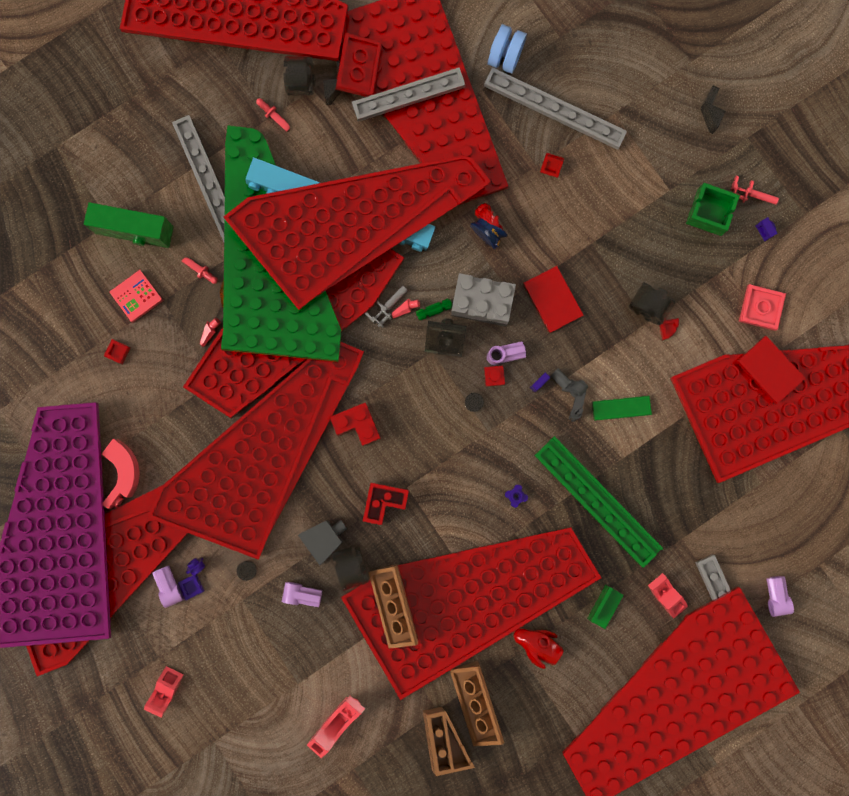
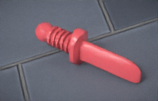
(273, 114)
(202, 271)

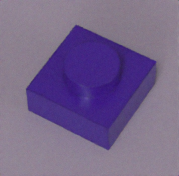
(766, 229)

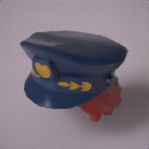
(488, 226)

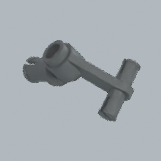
(576, 389)

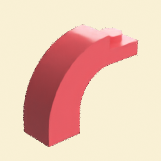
(127, 470)
(335, 725)

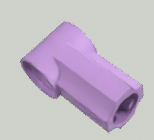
(508, 353)
(169, 591)
(298, 594)
(779, 601)

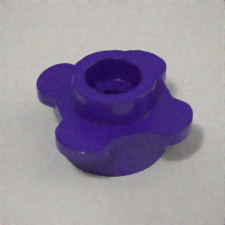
(511, 495)
(195, 566)

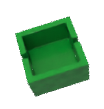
(711, 207)

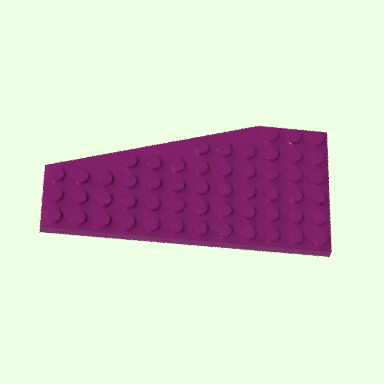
(56, 535)

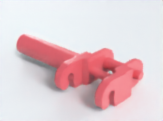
(752, 193)

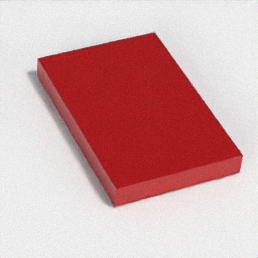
(358, 65)
(553, 299)
(770, 370)

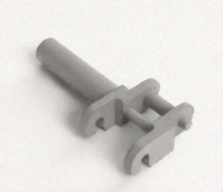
(387, 306)

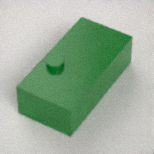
(128, 225)

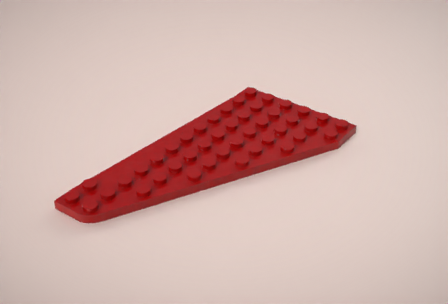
(133, 552)

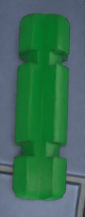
(434, 309)

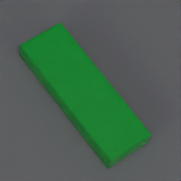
(621, 408)

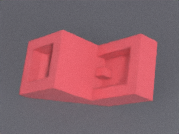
(667, 596)
(164, 692)

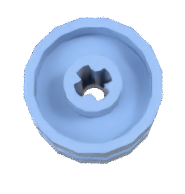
(506, 48)

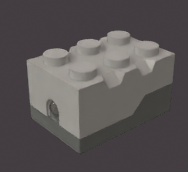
(483, 300)

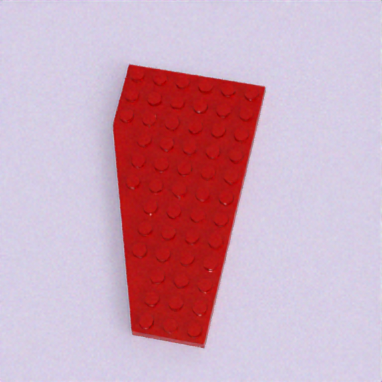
(272, 26)
(415, 47)
(237, 379)
(744, 427)
(472, 601)
(687, 693)

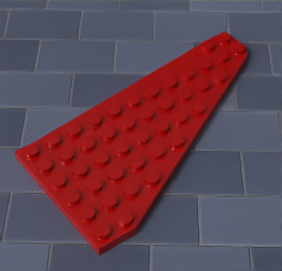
(333, 228)
(248, 472)

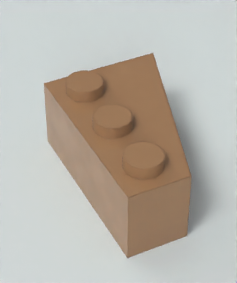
(444, 745)

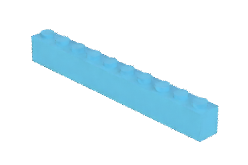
(274, 179)

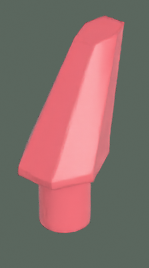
(405, 307)
(209, 330)

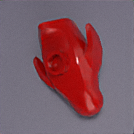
(539, 646)

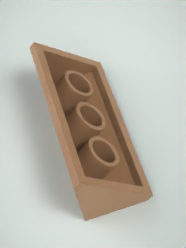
(393, 607)
(476, 705)

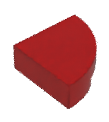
(668, 328)

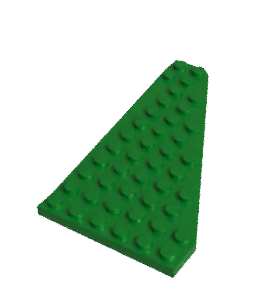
(255, 309)

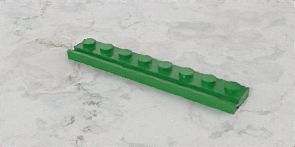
(598, 502)

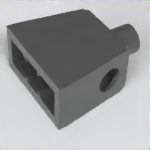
(323, 539)

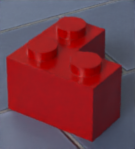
(359, 419)
(380, 497)

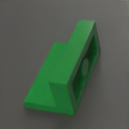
(605, 606)

